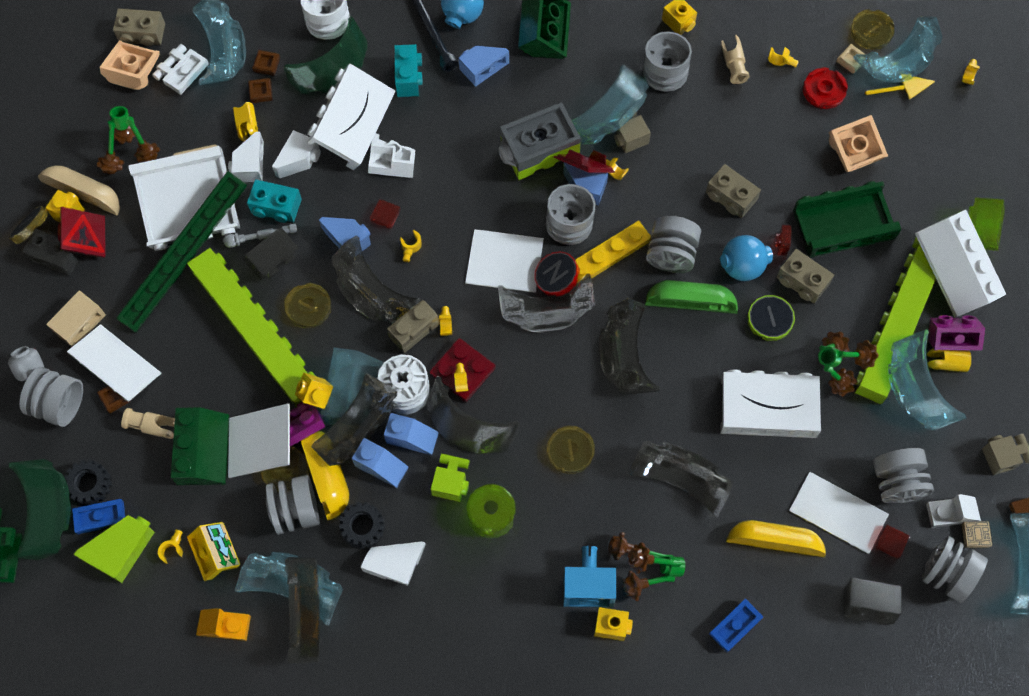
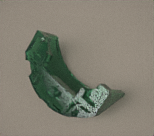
(321, 72)
(46, 508)

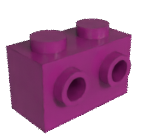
(956, 333)

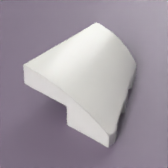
(391, 158)
(393, 561)

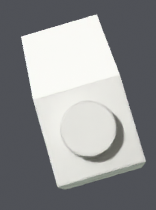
(296, 155)
(248, 159)

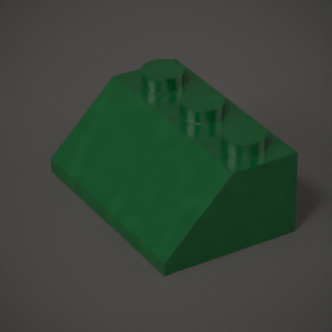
(545, 28)
(200, 447)

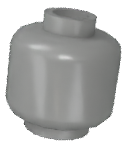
(24, 362)

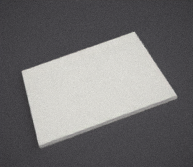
(504, 260)
(259, 441)

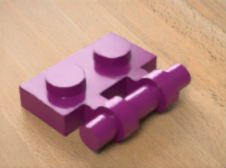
(305, 425)

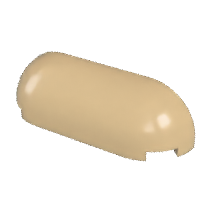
(82, 186)

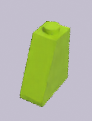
(117, 547)

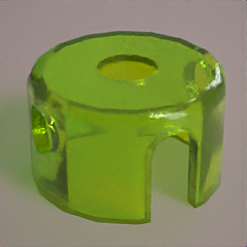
(491, 524)

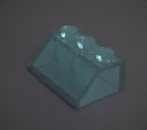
(346, 377)

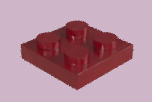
(475, 364)

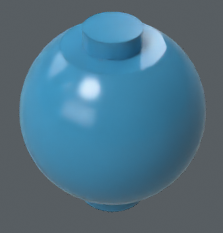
(461, 11)
(745, 257)

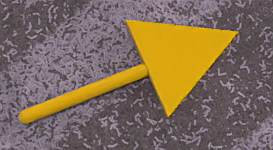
(912, 87)

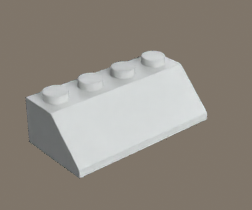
(960, 263)

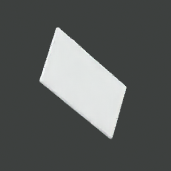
(114, 362)
(839, 512)

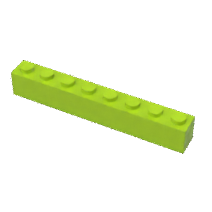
(249, 321)
(897, 323)

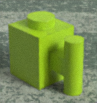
(450, 482)

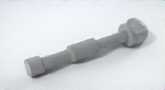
(232, 240)

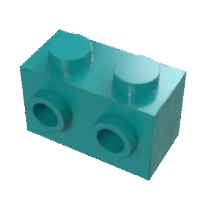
(407, 71)
(274, 201)

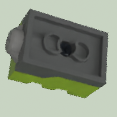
(535, 139)

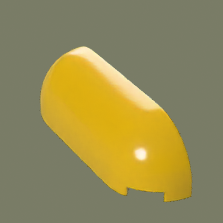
(327, 479)
(777, 537)

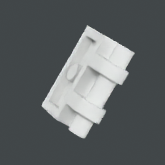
(184, 72)

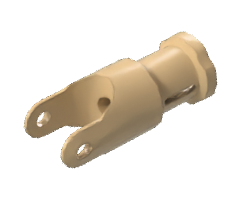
(735, 62)
(148, 423)

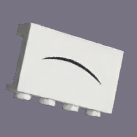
(351, 115)
(770, 404)

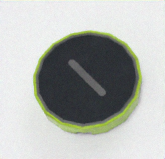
(771, 318)

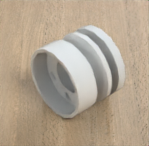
(325, 17)
(412, 394)

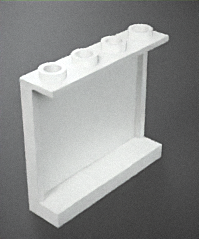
(175, 189)

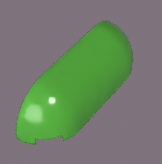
(692, 296)

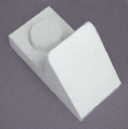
(953, 511)

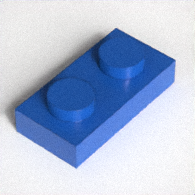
(98, 516)
(736, 625)

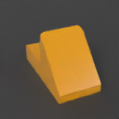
(223, 624)

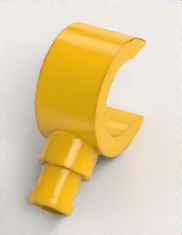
(781, 60)
(970, 72)
(619, 173)
(410, 249)
(445, 322)
(460, 378)
(173, 542)

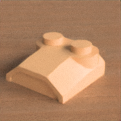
(129, 65)
(858, 143)

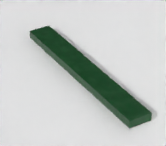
(181, 251)

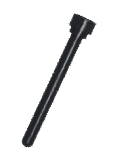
(447, 60)

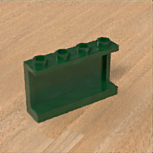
(845, 219)

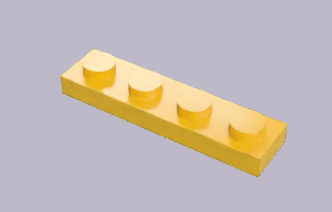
(613, 250)

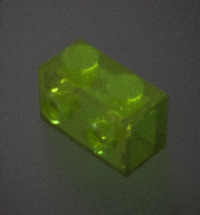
(988, 219)

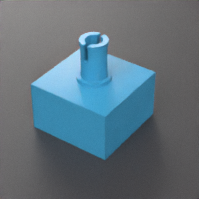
(588, 584)

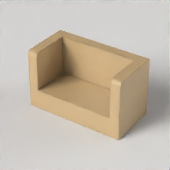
(76, 319)

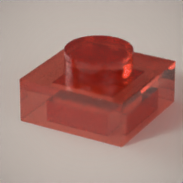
(783, 240)

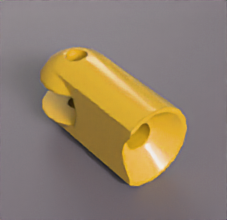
(245, 120)
(952, 360)

